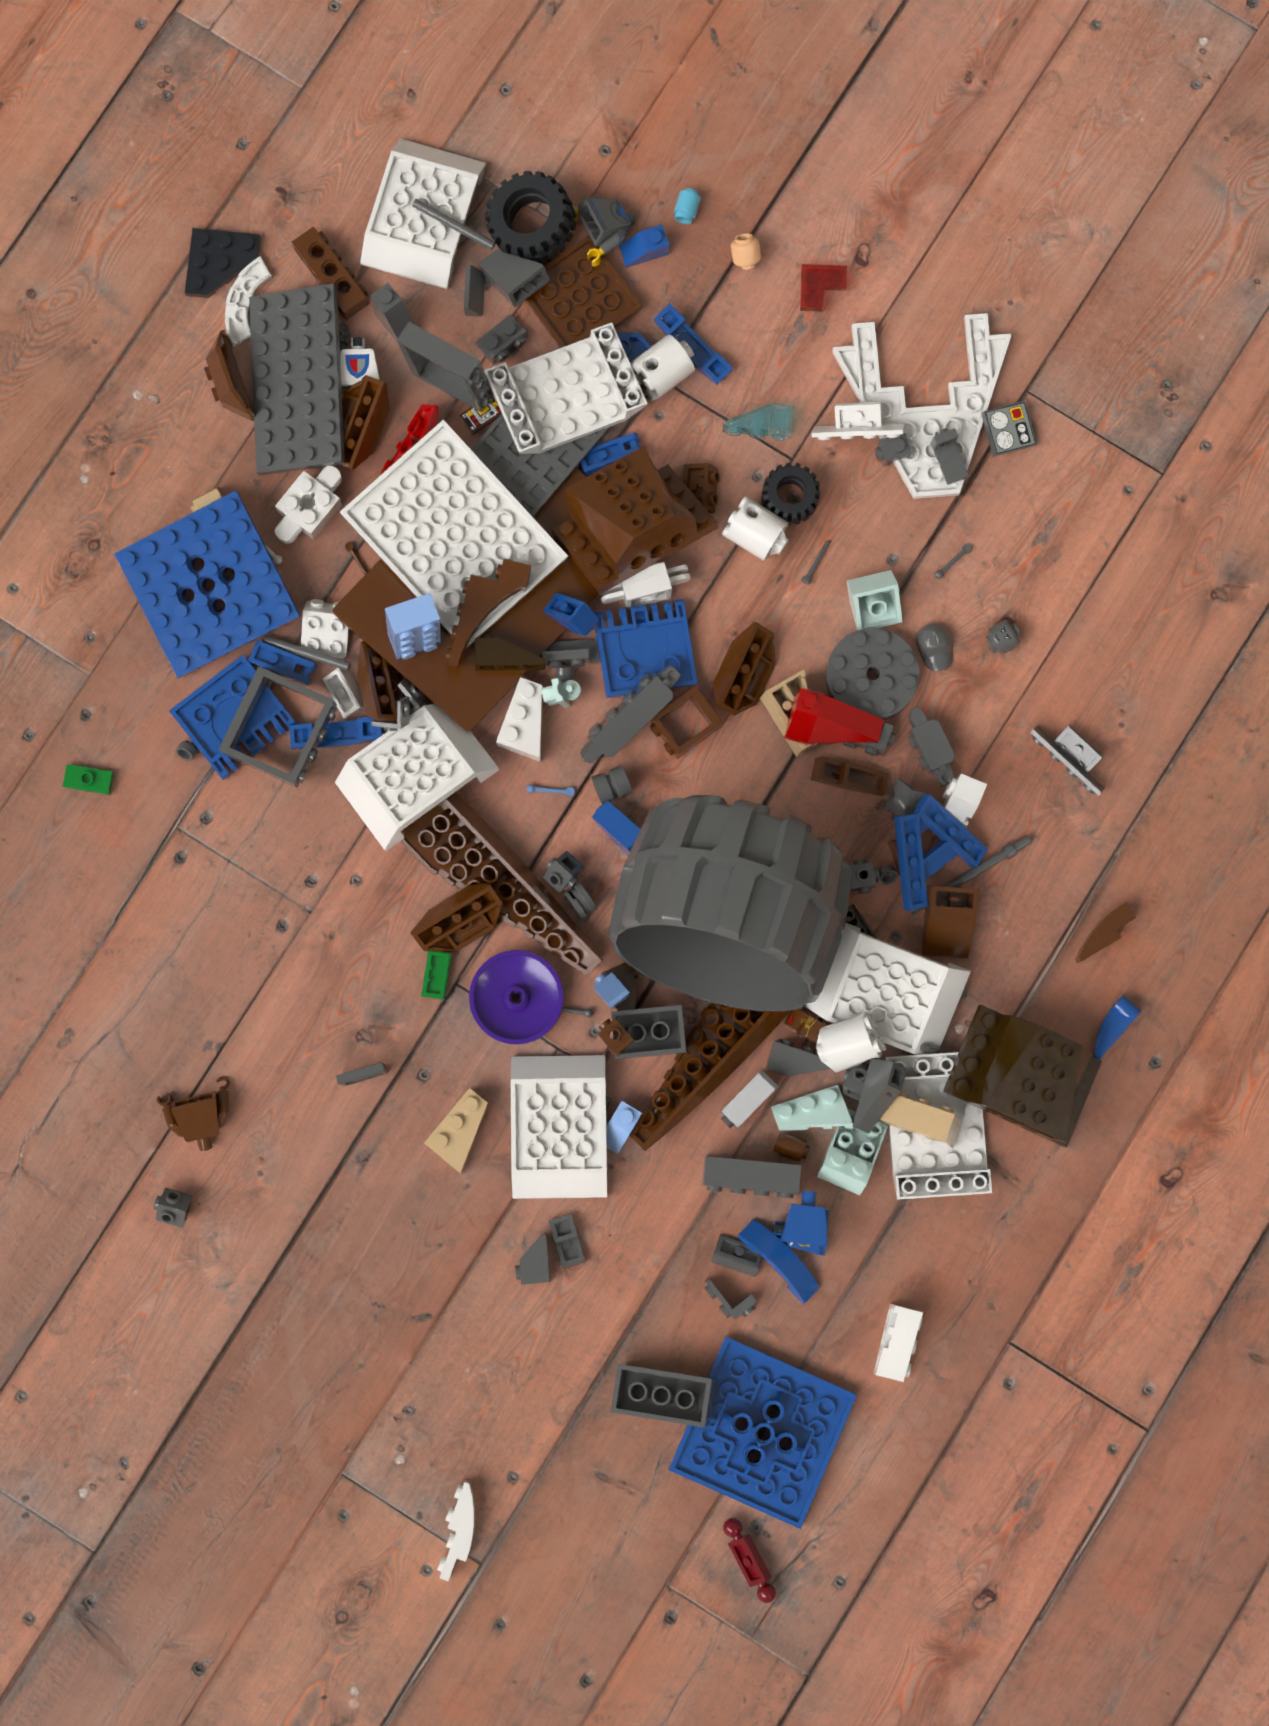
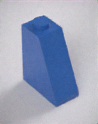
(616, 826)

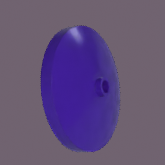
(509, 975)

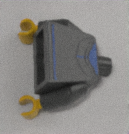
(605, 224)

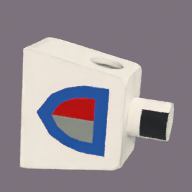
(357, 363)

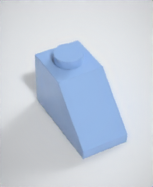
(621, 1126)

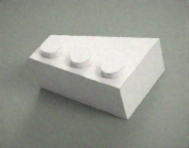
(523, 721)
(963, 797)
(898, 1342)

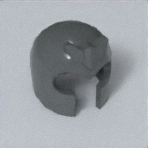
(905, 799)

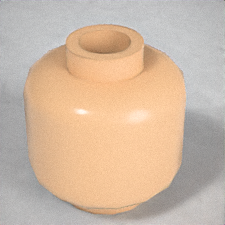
(745, 251)

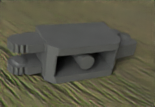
(932, 746)

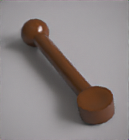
(349, 546)

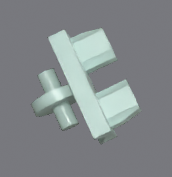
(561, 692)

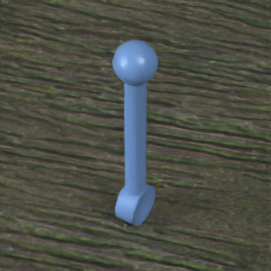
(569, 791)

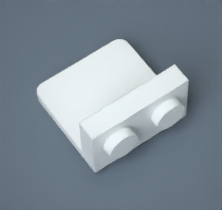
(323, 630)

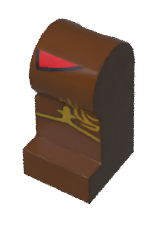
(804, 1025)

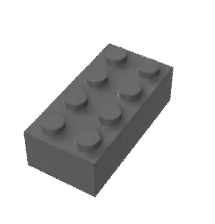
(751, 1175)
(663, 1395)

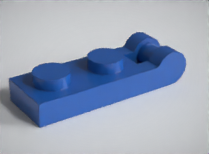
(609, 452)
(281, 662)

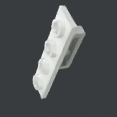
(858, 420)

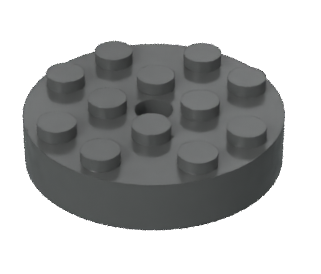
(882, 653)

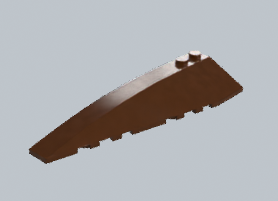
(469, 852)
(713, 1053)

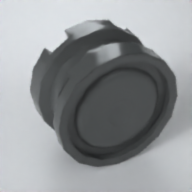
(580, 900)

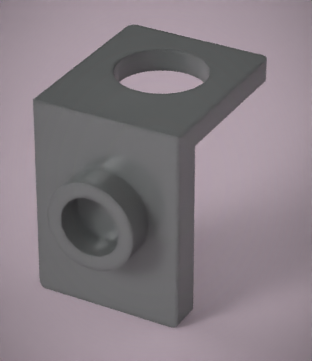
(415, 694)
(402, 719)

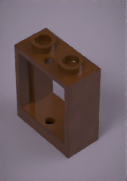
(704, 708)

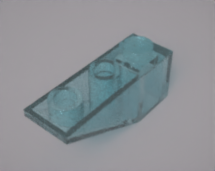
(769, 420)

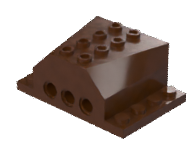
(629, 519)

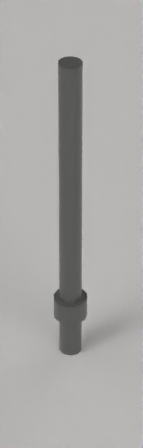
(1008, 851)

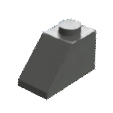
(534, 1263)

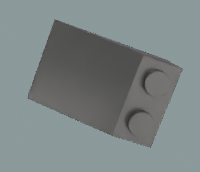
(654, 1031)

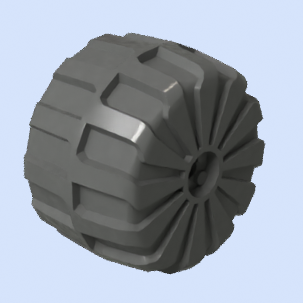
(731, 904)

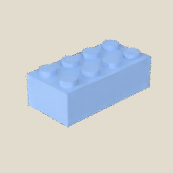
(413, 626)

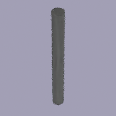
(452, 223)
(308, 653)

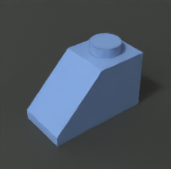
(610, 990)

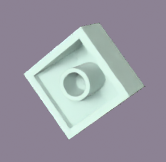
(875, 600)

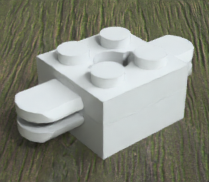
(308, 505)
(647, 586)

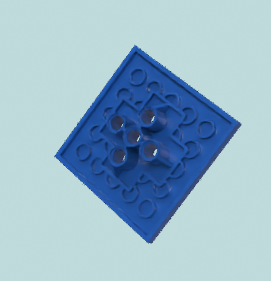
(164, 568)
(809, 1413)

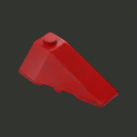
(421, 424)
(826, 720)

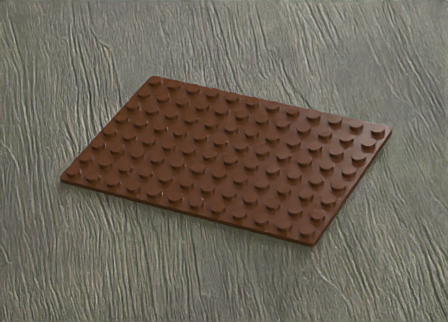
(464, 692)

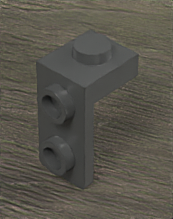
(948, 455)
(874, 749)
(744, 1307)

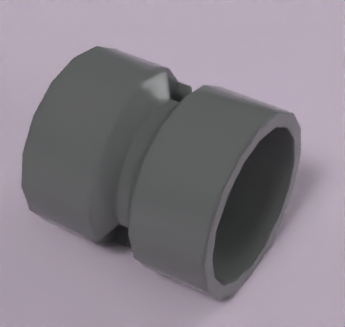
(610, 785)

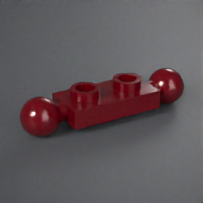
(749, 1560)

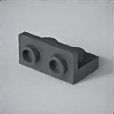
(502, 339)

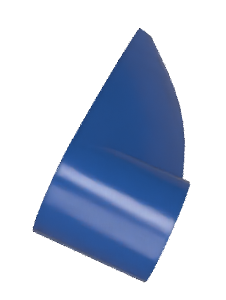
(1115, 1024)

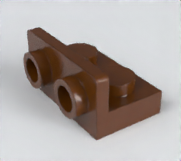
(703, 482)

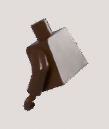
(198, 1116)

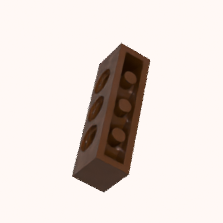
(310, 243)

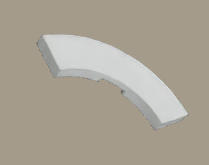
(237, 301)

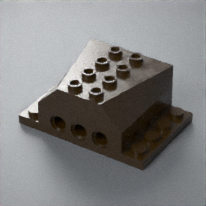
(1023, 1074)

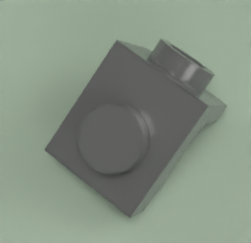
(893, 449)

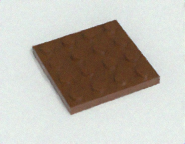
(581, 296)

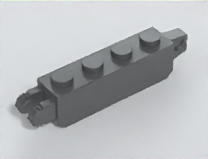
(630, 715)

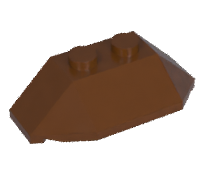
(227, 378)
(364, 416)
(745, 669)
(378, 685)
(459, 919)

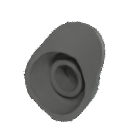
(935, 646)

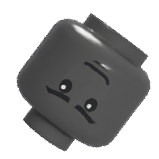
(1003, 637)

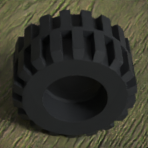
(798, 477)

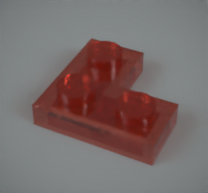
(816, 280)

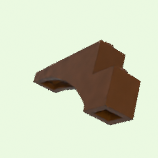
(481, 599)

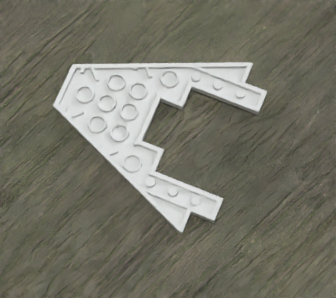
(966, 400)

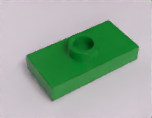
(88, 779)
(436, 975)

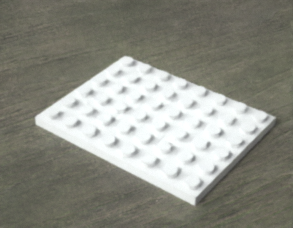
(447, 518)

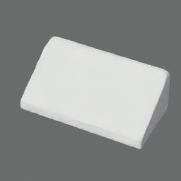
(344, 692)

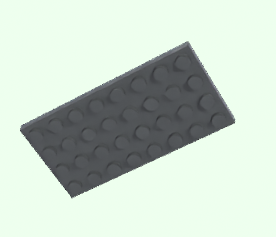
(296, 379)
(531, 476)

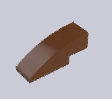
(849, 776)
(1105, 932)

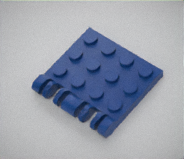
(644, 647)
(211, 708)

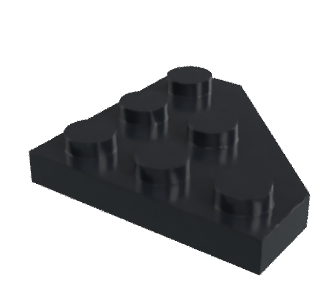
(217, 259)

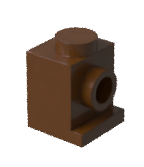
(619, 1044)

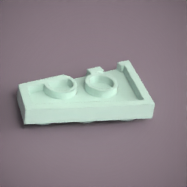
(818, 1109)

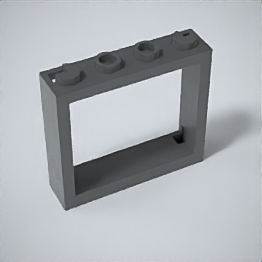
(445, 367)
(245, 710)

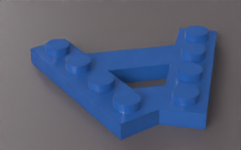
(918, 867)

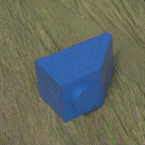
(645, 246)
(572, 614)

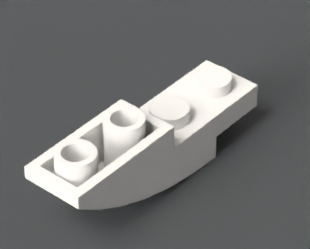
(463, 1522)

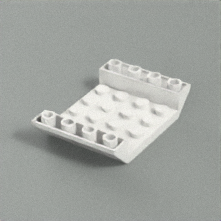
(406, 239)
(567, 392)
(412, 772)
(903, 991)
(558, 1127)
(928, 1166)

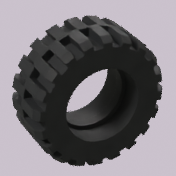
(518, 193)

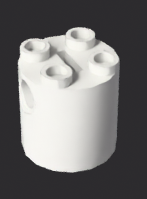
(663, 366)
(756, 529)
(849, 1042)

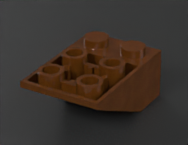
(949, 921)

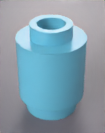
(687, 206)

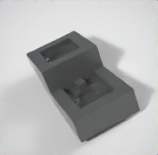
(567, 1241)

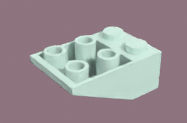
(851, 1156)

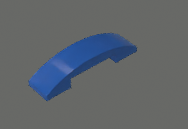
(704, 358)
(338, 734)
(781, 1258)

